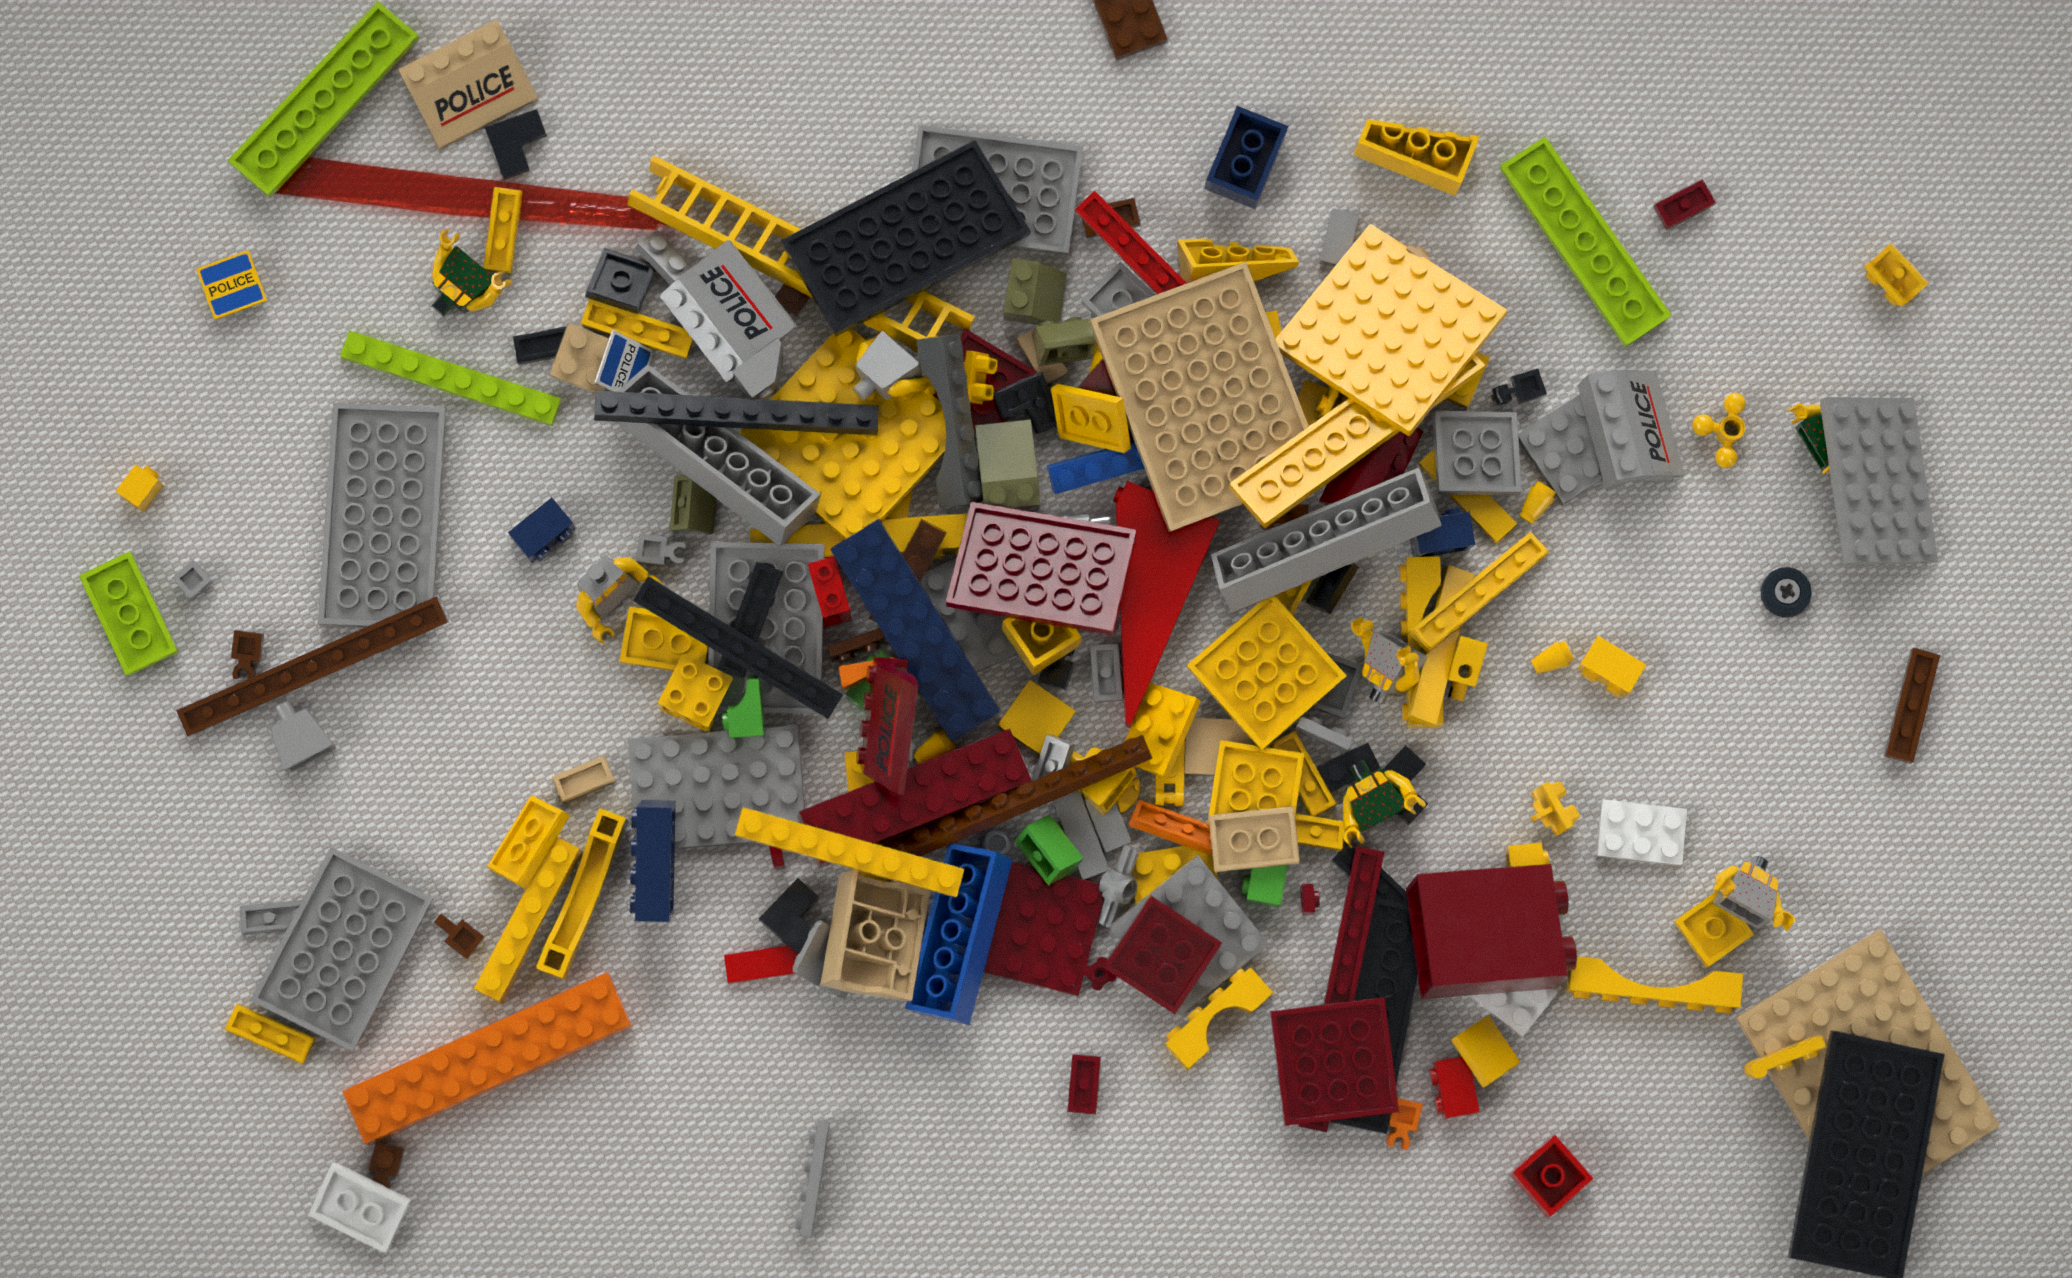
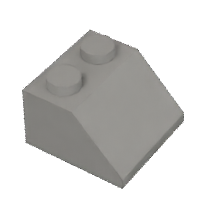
(761, 373)

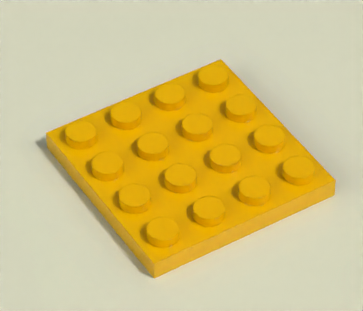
(1266, 671)

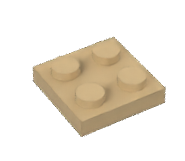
(579, 358)

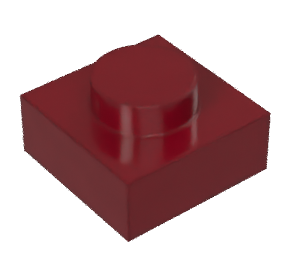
(1309, 899)

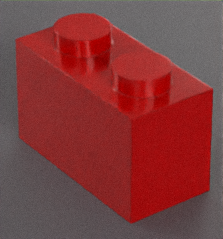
(1454, 1088)

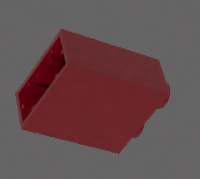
(1489, 931)

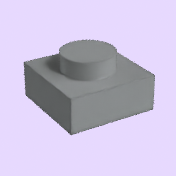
(192, 580)

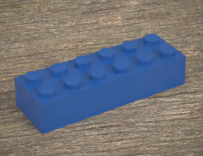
(960, 936)

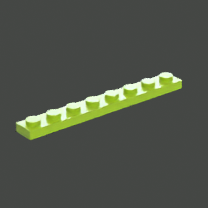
(450, 378)

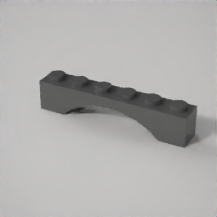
(959, 474)

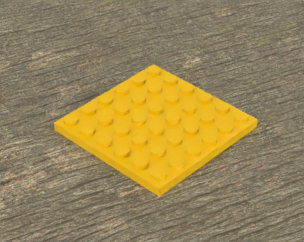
(1389, 329)
(855, 473)

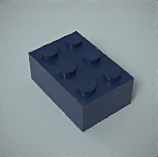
(1246, 157)

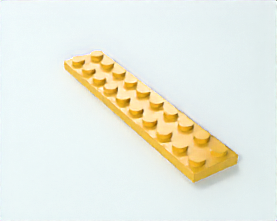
(1320, 455)

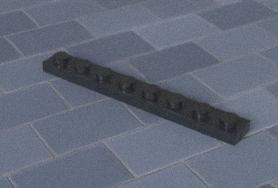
(738, 647)

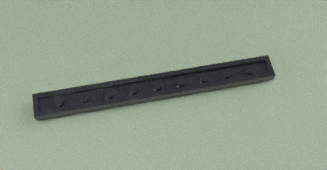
(736, 412)

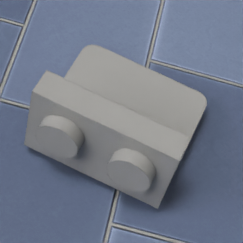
(811, 959)

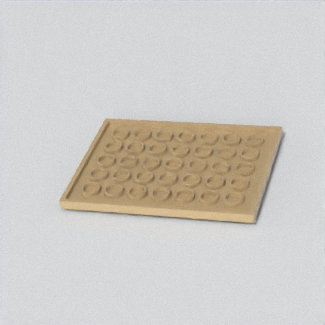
(1200, 389)
(1871, 997)

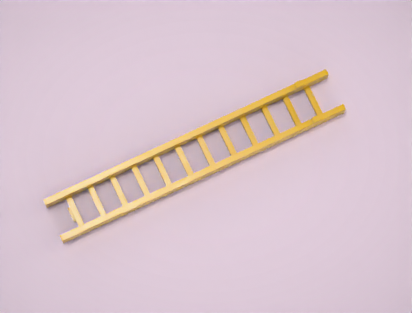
(762, 263)

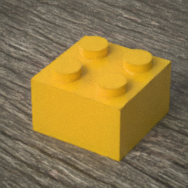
(1040, 643)

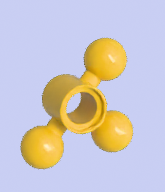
(1703, 426)

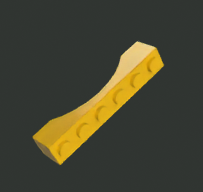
(1421, 582)
(583, 895)
(526, 920)
(1596, 978)

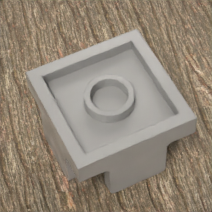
(1115, 291)

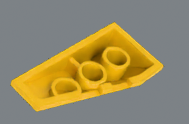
(1202, 258)

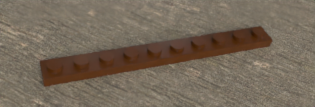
(312, 666)
(1024, 798)

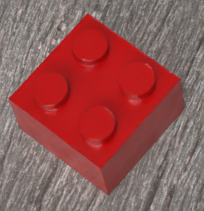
(1551, 1176)

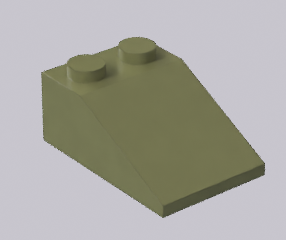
(1007, 464)

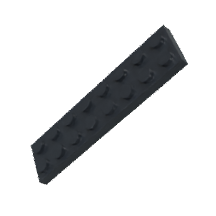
(1390, 973)

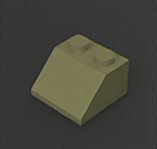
(1034, 293)
(1064, 341)

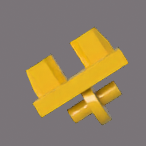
(976, 367)
(1550, 809)

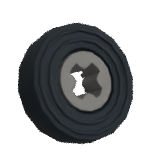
(1772, 595)

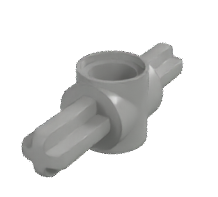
(1118, 886)

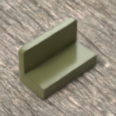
(691, 507)

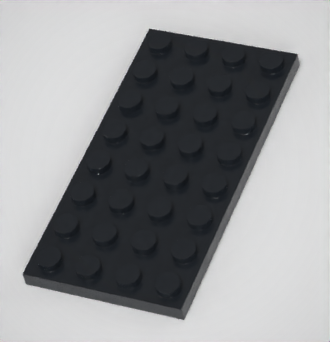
(905, 237)
(1866, 1155)

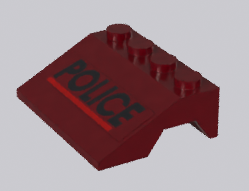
(888, 723)

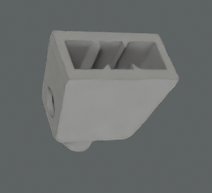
(298, 737)

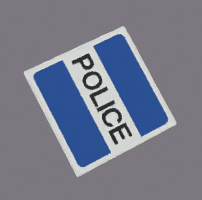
(622, 361)

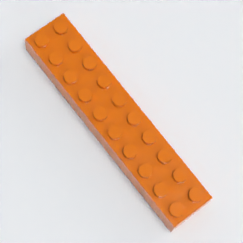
(487, 1059)

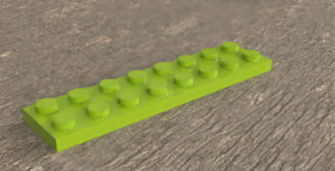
(323, 99)
(1585, 241)

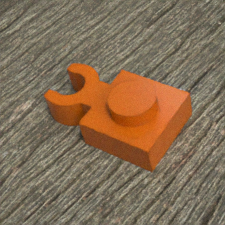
(1404, 1120)

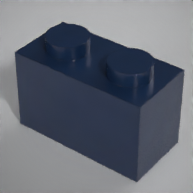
(542, 531)

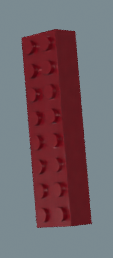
(931, 793)

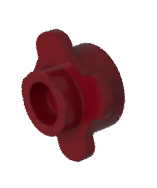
(1099, 981)

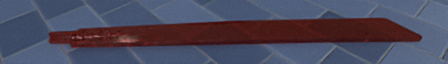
(457, 195)

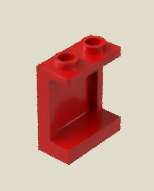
(830, 592)

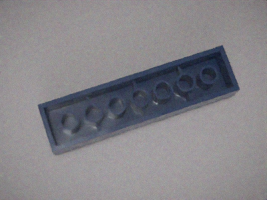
(915, 629)

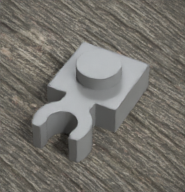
(654, 550)

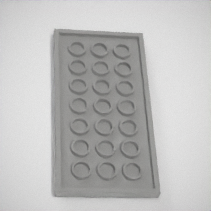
(381, 511)

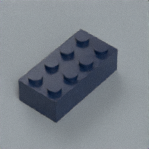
(654, 860)

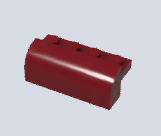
(1375, 468)

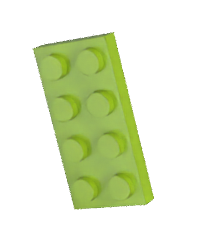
(128, 614)

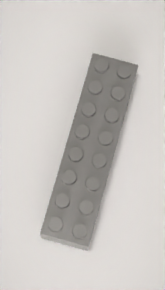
(727, 466)
(1325, 540)

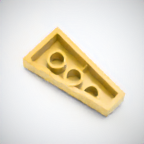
(1418, 153)

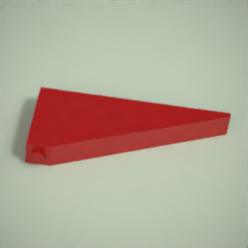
(1156, 585)

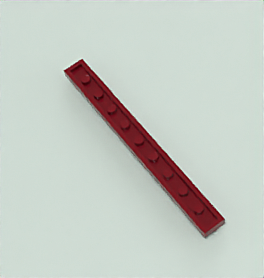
(1352, 934)

